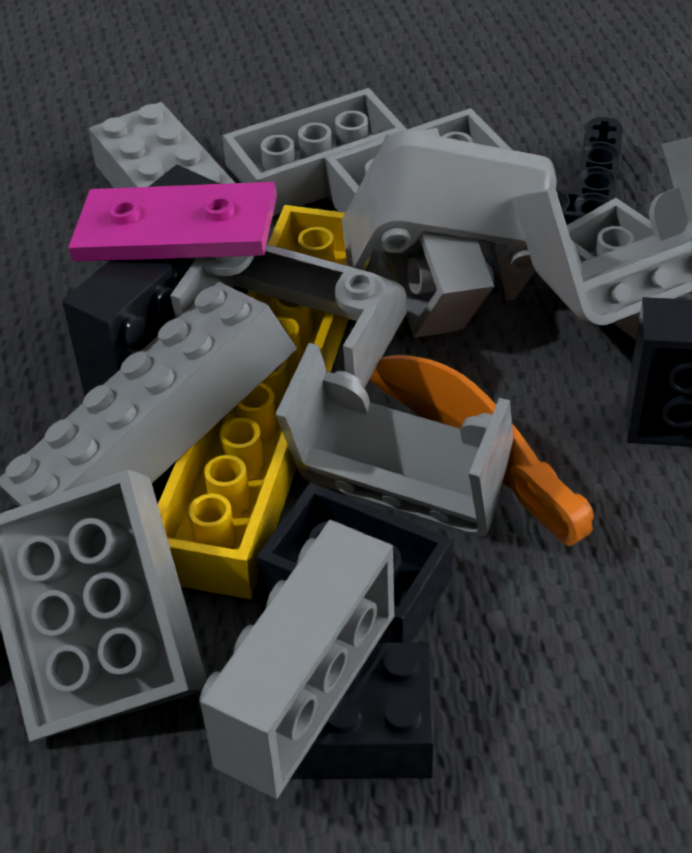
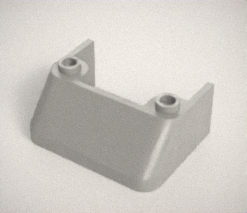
(448, 190)
(616, 281)
(314, 283)
(392, 455)

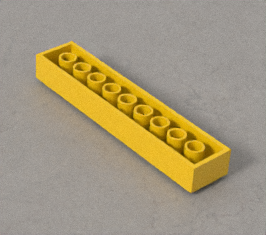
(238, 475)

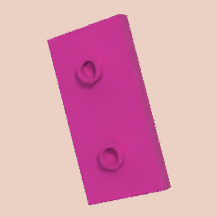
(174, 222)

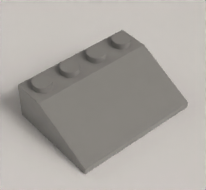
(93, 606)

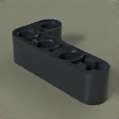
(597, 170)

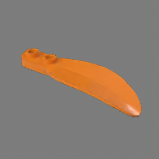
(450, 398)

